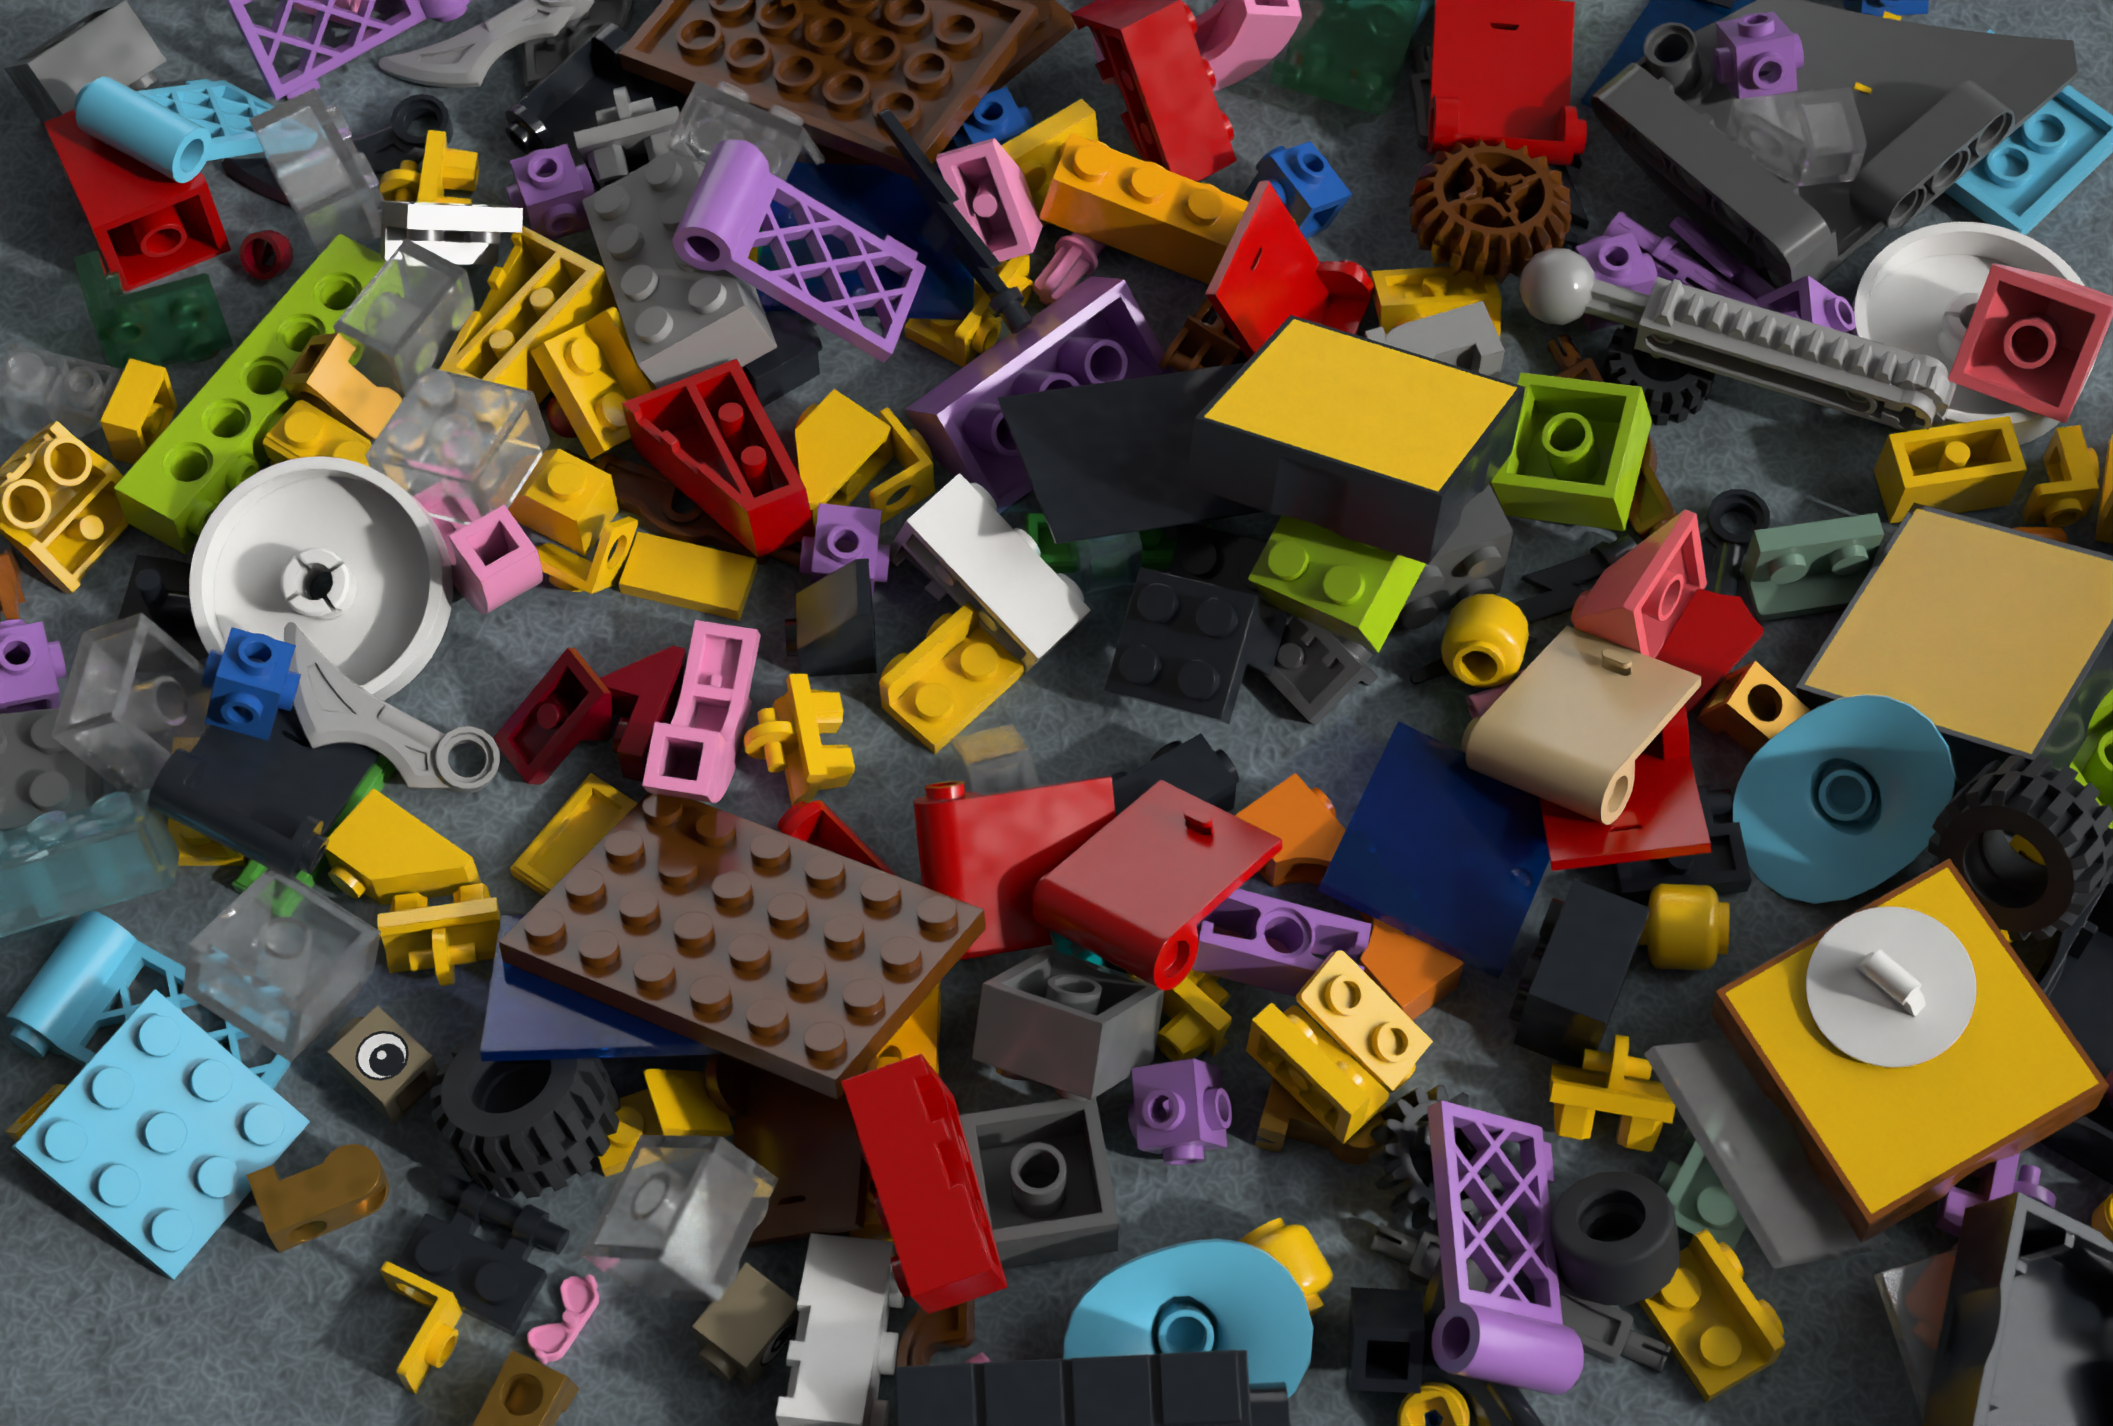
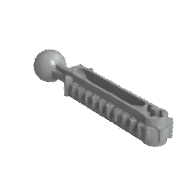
(1747, 343)

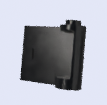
(577, 89)
(263, 795)

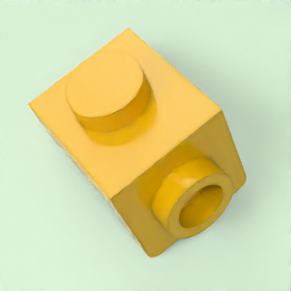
(2072, 478)

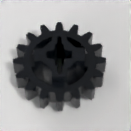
(1408, 1157)

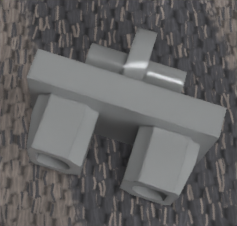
(624, 133)

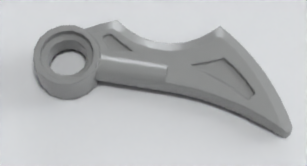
(469, 55)
(340, 711)

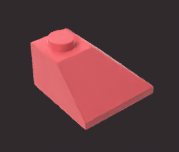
(2032, 340)
(1645, 589)

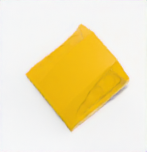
(60, 505)

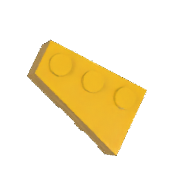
(530, 301)

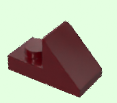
(644, 695)
(555, 716)

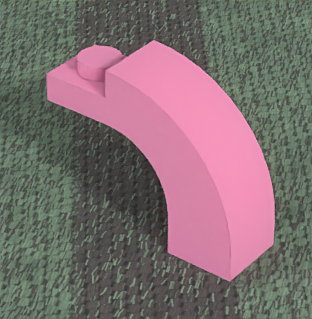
(1240, 36)
(491, 559)
(703, 742)

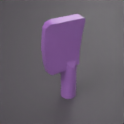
(1720, 257)

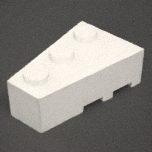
(996, 568)
(842, 1335)

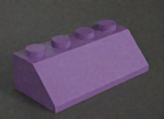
(1076, 341)

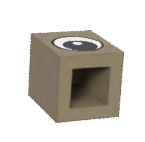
(383, 1063)
(746, 1327)

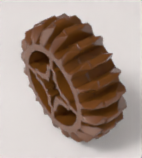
(1494, 196)

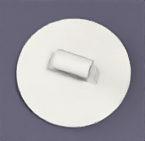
(1891, 987)

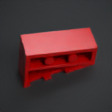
(1163, 83)
(723, 455)
(924, 1184)

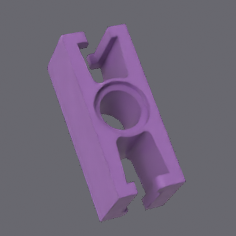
(1262, 917)

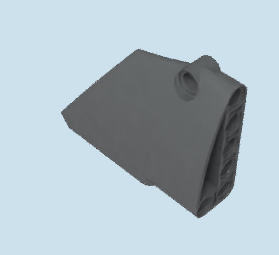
(1931, 116)

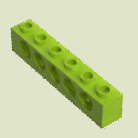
(239, 402)

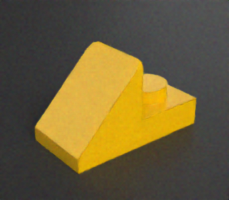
(670, 1106)

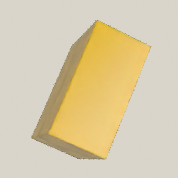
(138, 410)

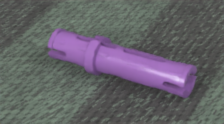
(1674, 263)

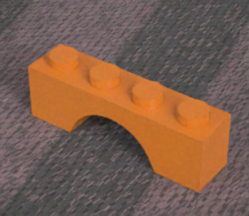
(1306, 821)

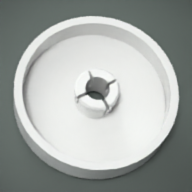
(1925, 294)
(337, 518)

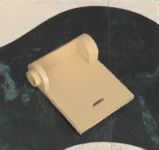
(1578, 723)

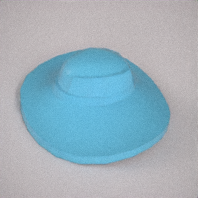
(1843, 797)
(1198, 1301)

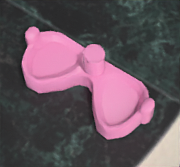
(553, 1340)

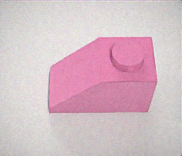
(993, 197)

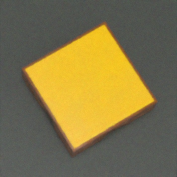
(1910, 1133)

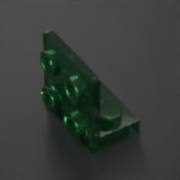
(1349, 51)
(156, 323)

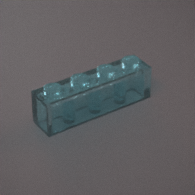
(83, 861)

